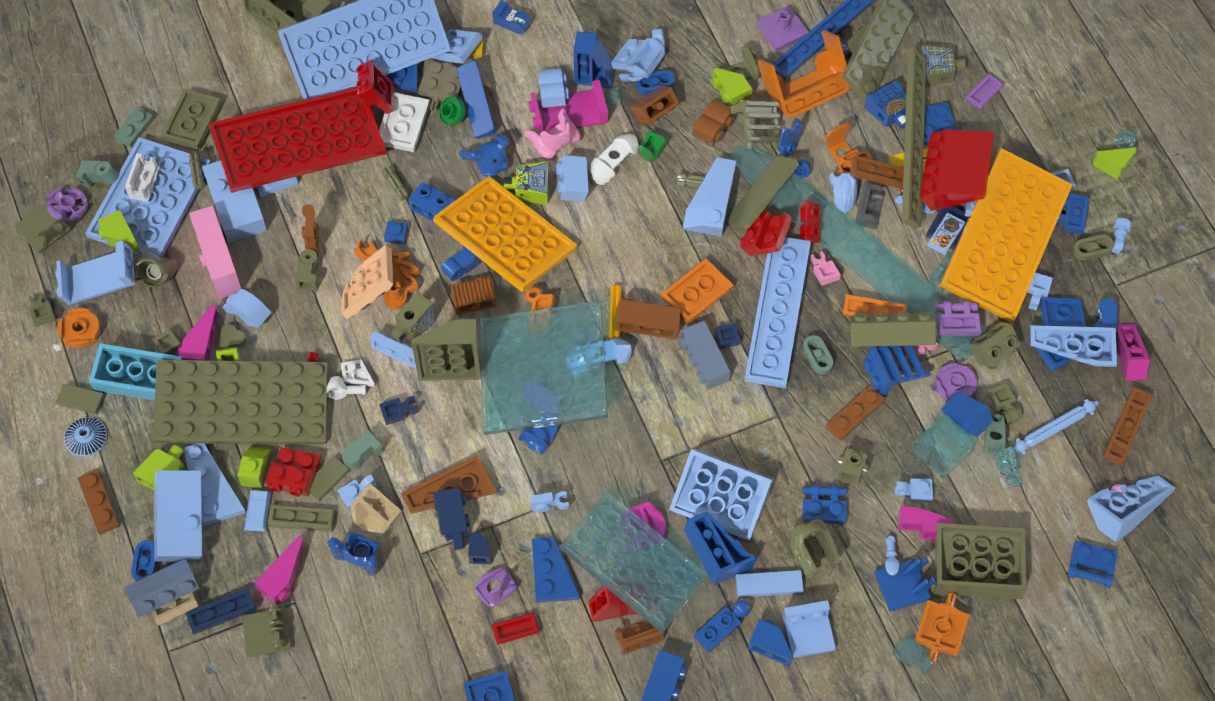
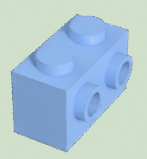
(572, 178)

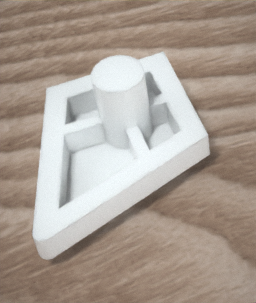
(356, 373)

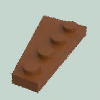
(467, 476)

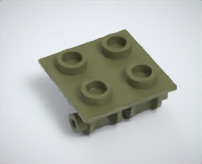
(266, 632)

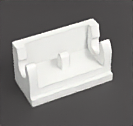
(142, 178)

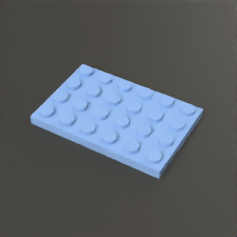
(157, 220)

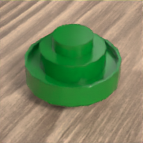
(452, 111)

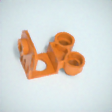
(836, 140)

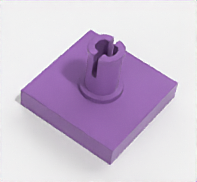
(781, 28)

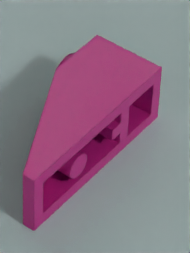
(200, 339)
(1132, 353)
(280, 576)

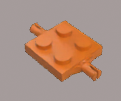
(942, 628)

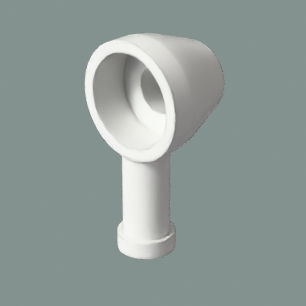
(337, 389)

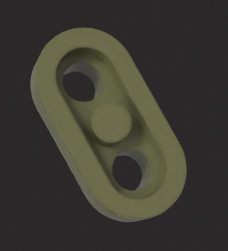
(1091, 247)

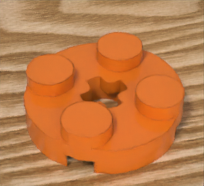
(83, 338)

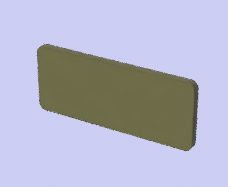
(762, 192)

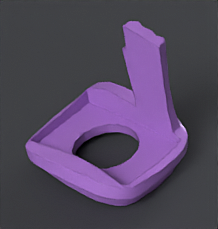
(496, 596)

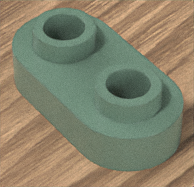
(818, 356)

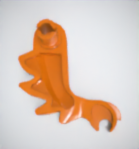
(403, 281)

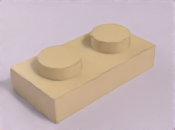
(174, 609)

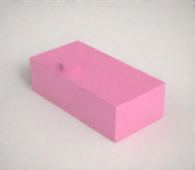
(215, 252)

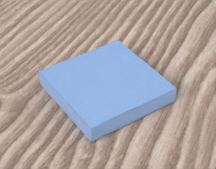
(461, 45)

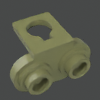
(752, 68)

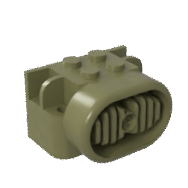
(278, 14)

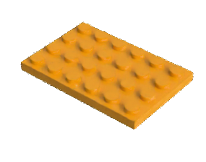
(505, 233)

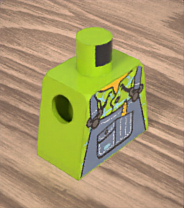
(530, 182)

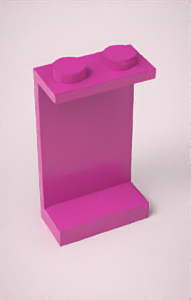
(582, 109)

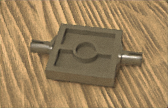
(439, 82)

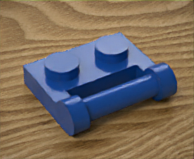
(1092, 558)

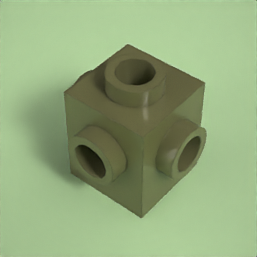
(852, 466)

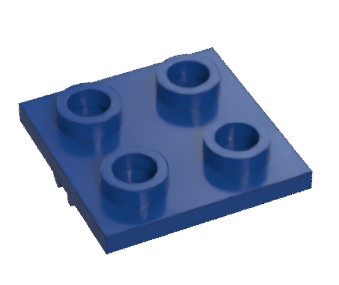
(906, 586)

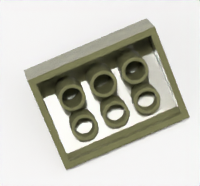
(449, 352)
(980, 561)

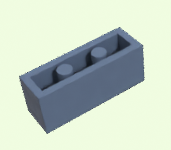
(705, 355)
(161, 588)

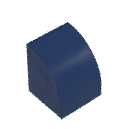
(479, 549)

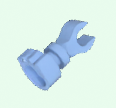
(1121, 227)

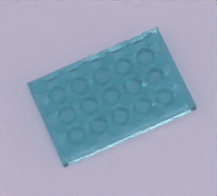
(633, 561)

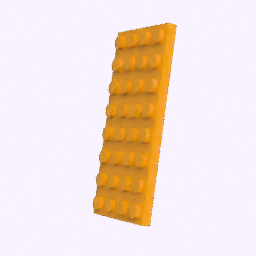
(1006, 236)

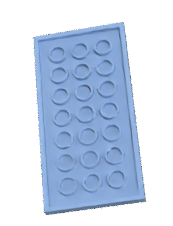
(333, 44)

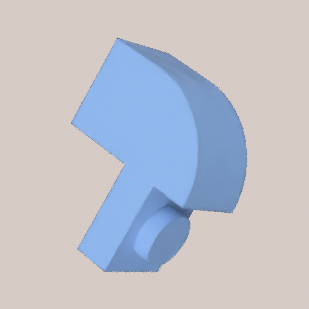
(247, 307)

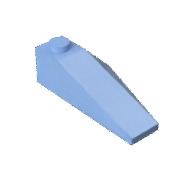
(710, 204)

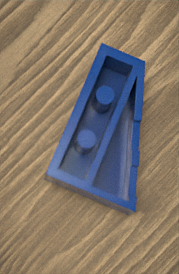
(591, 61)
(717, 549)

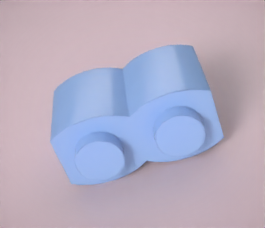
(552, 87)

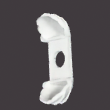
(602, 167)

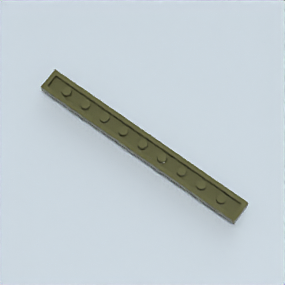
(914, 139)

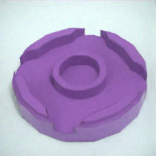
(954, 379)

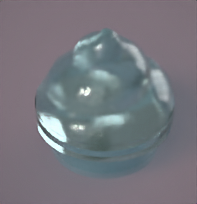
(1125, 139)

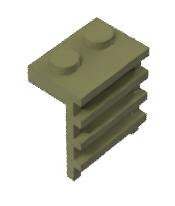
(758, 110)

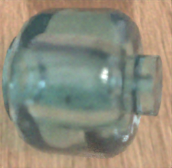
(613, 97)

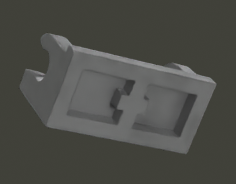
(869, 205)

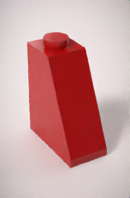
(607, 605)

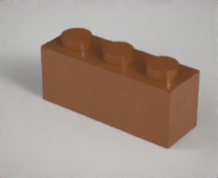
(647, 318)

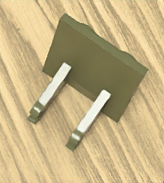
(41, 229)

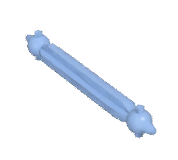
(1055, 426)

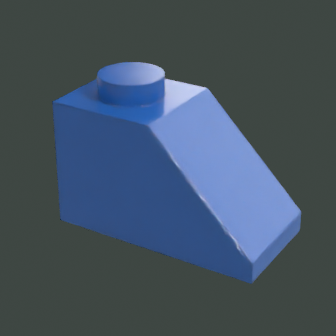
(770, 642)

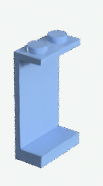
(96, 276)

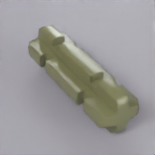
(196, 171)
(691, 180)
(395, 183)

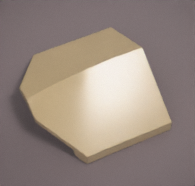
(373, 510)

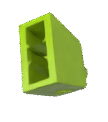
(158, 461)

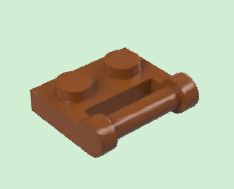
(310, 231)

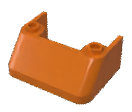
(813, 87)

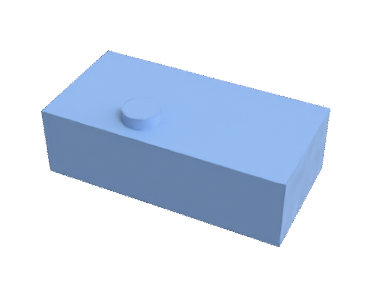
(236, 210)
(177, 515)

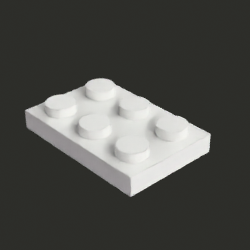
(403, 125)

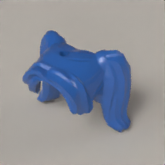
(487, 153)
(351, 550)

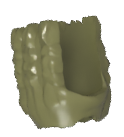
(814, 530)

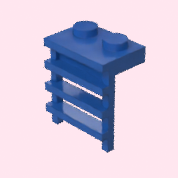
(884, 371)

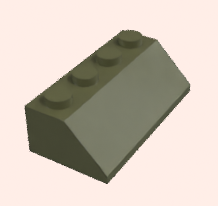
(893, 330)

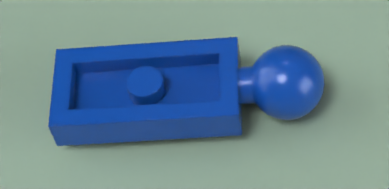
(722, 625)

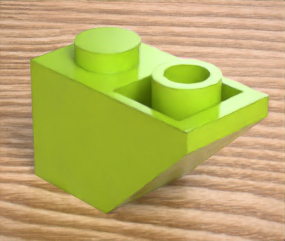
(732, 86)

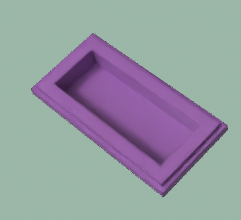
(984, 91)

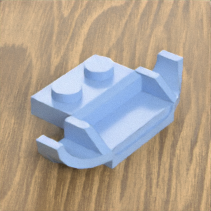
(640, 56)

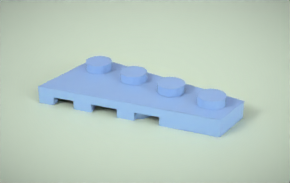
(217, 496)

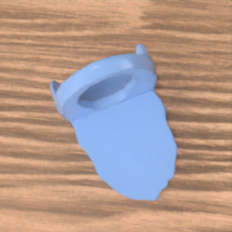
(844, 191)

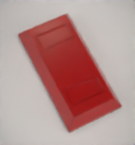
(515, 628)

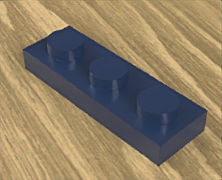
(220, 611)

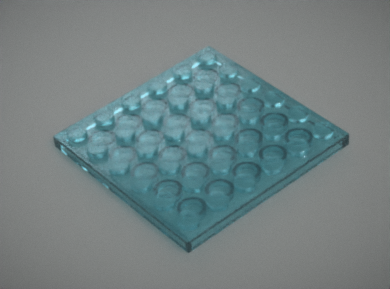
(543, 368)

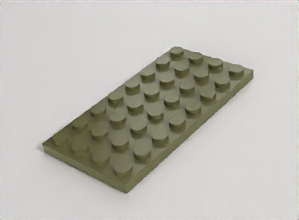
(240, 402)

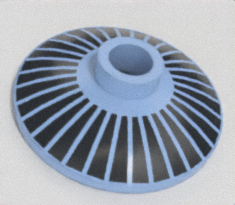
(87, 444)

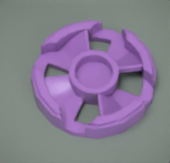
(66, 204)

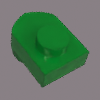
(652, 146)

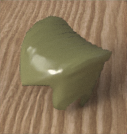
(154, 269)

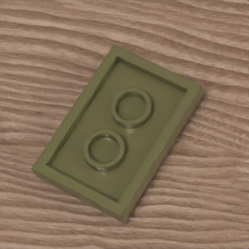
(191, 119)

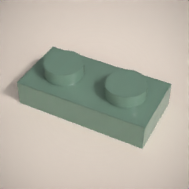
(133, 127)

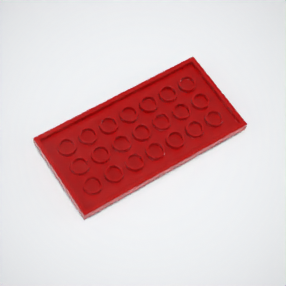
(296, 139)

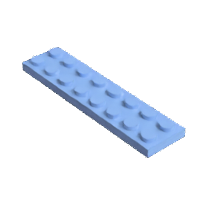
(777, 314)

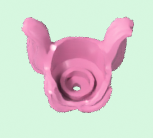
(551, 141)

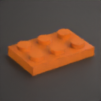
(697, 291)

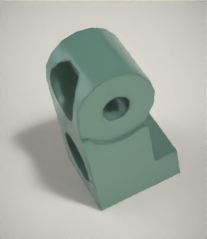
(96, 172)
(995, 435)
(361, 450)

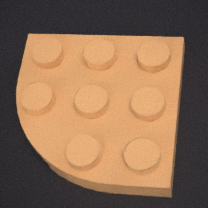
(369, 281)

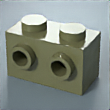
(994, 344)

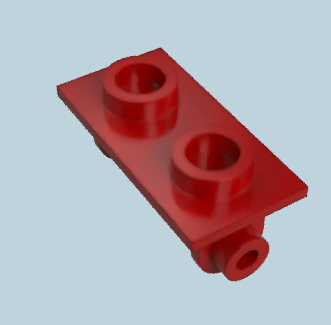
(811, 216)

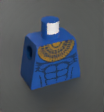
(888, 105)

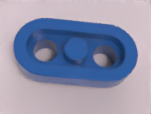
(654, 81)
(143, 563)

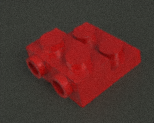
(374, 86)
(766, 234)
(293, 472)

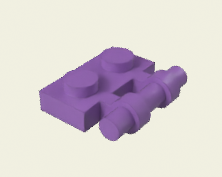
(957, 324)

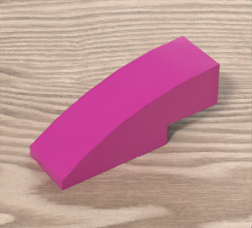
(920, 520)

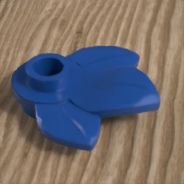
(790, 138)

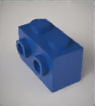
(429, 201)
(968, 414)

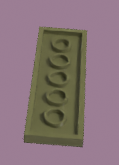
(877, 46)

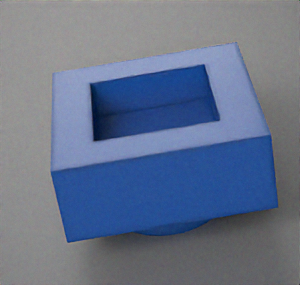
(396, 232)

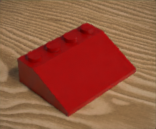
(956, 168)

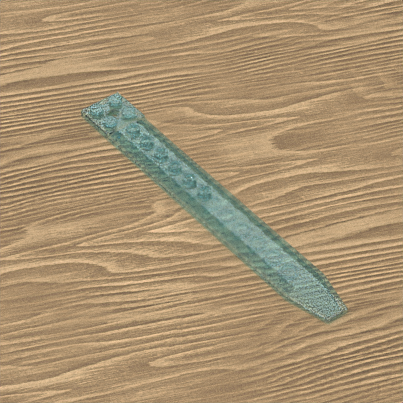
(856, 248)

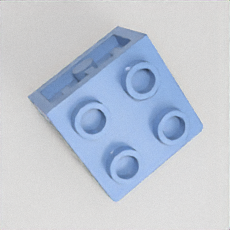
(808, 629)

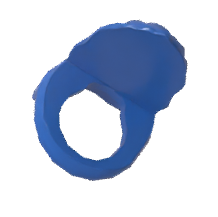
(538, 438)

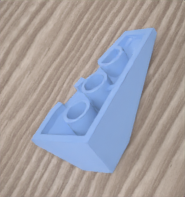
(1085, 344)
(1121, 514)

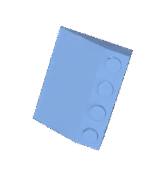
(724, 491)

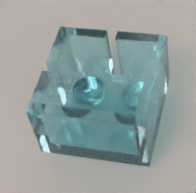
(947, 442)

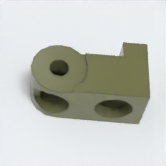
(306, 267)

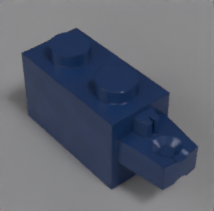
(451, 516)

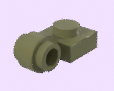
(1004, 399)

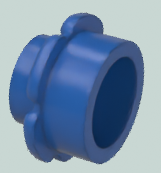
(803, 169)

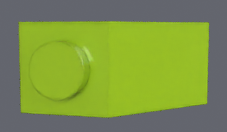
(115, 229)
(254, 467)

